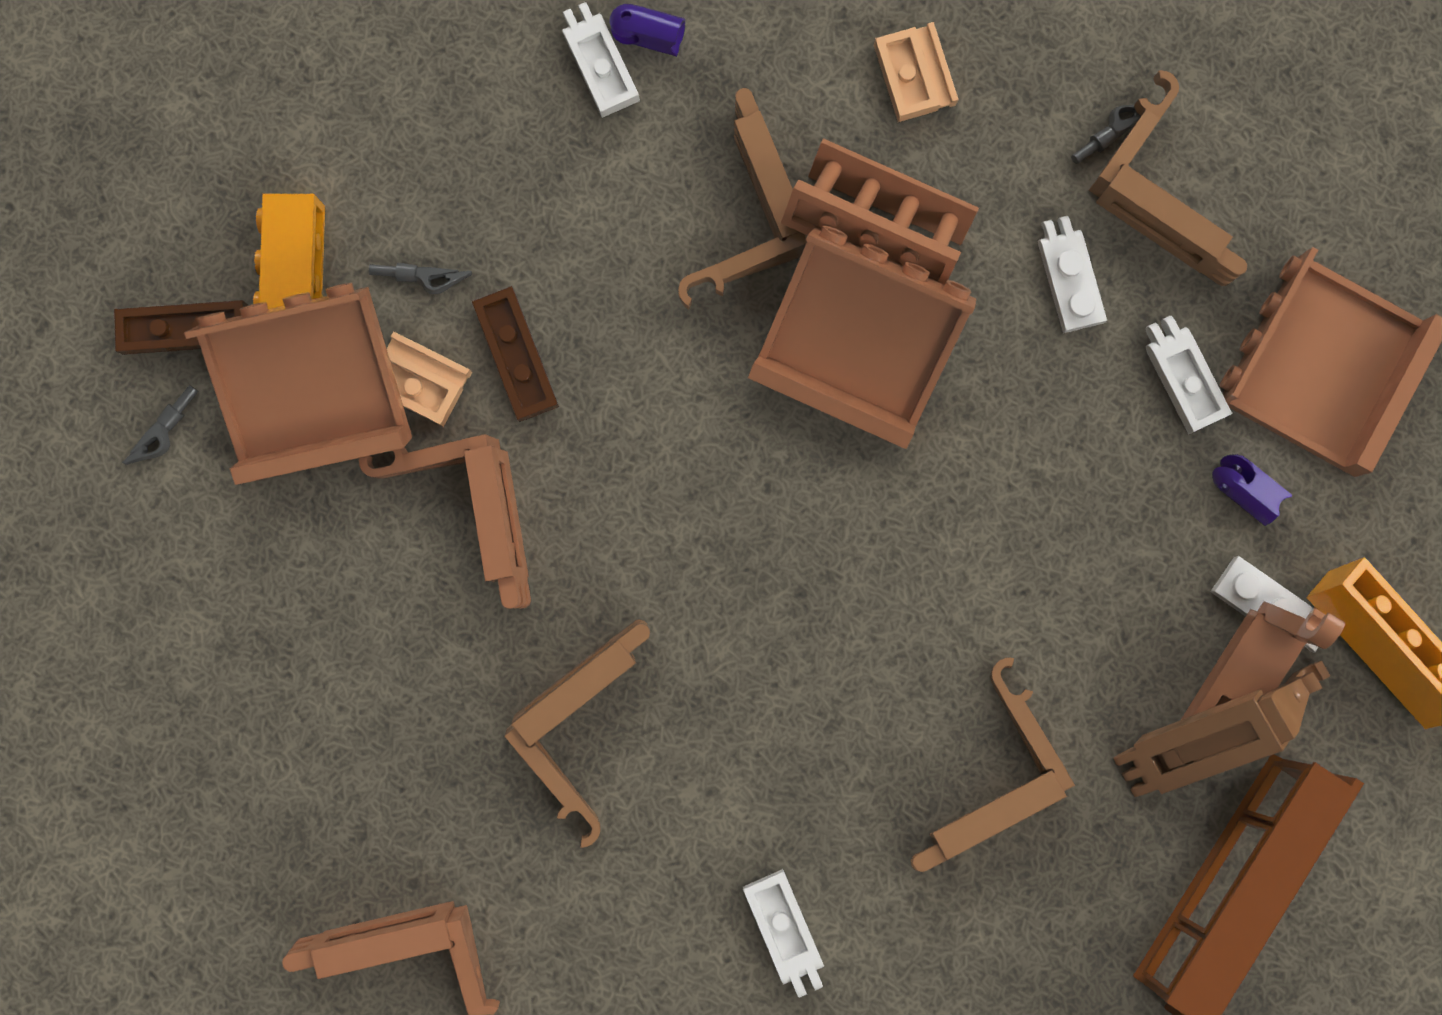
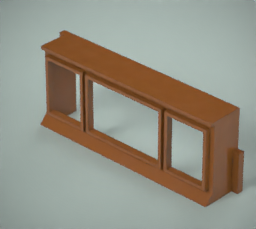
(1259, 892)

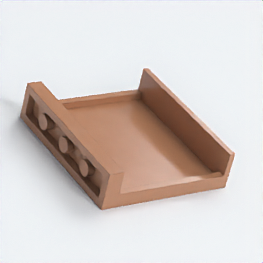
(862, 335)
(1331, 365)
(303, 382)

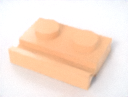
(915, 72)
(426, 379)

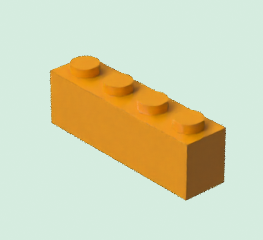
(290, 247)
(1386, 636)

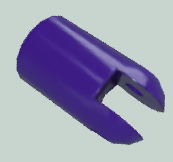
(647, 28)
(1249, 488)

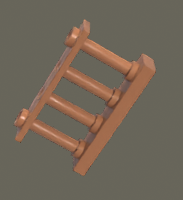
(886, 190)

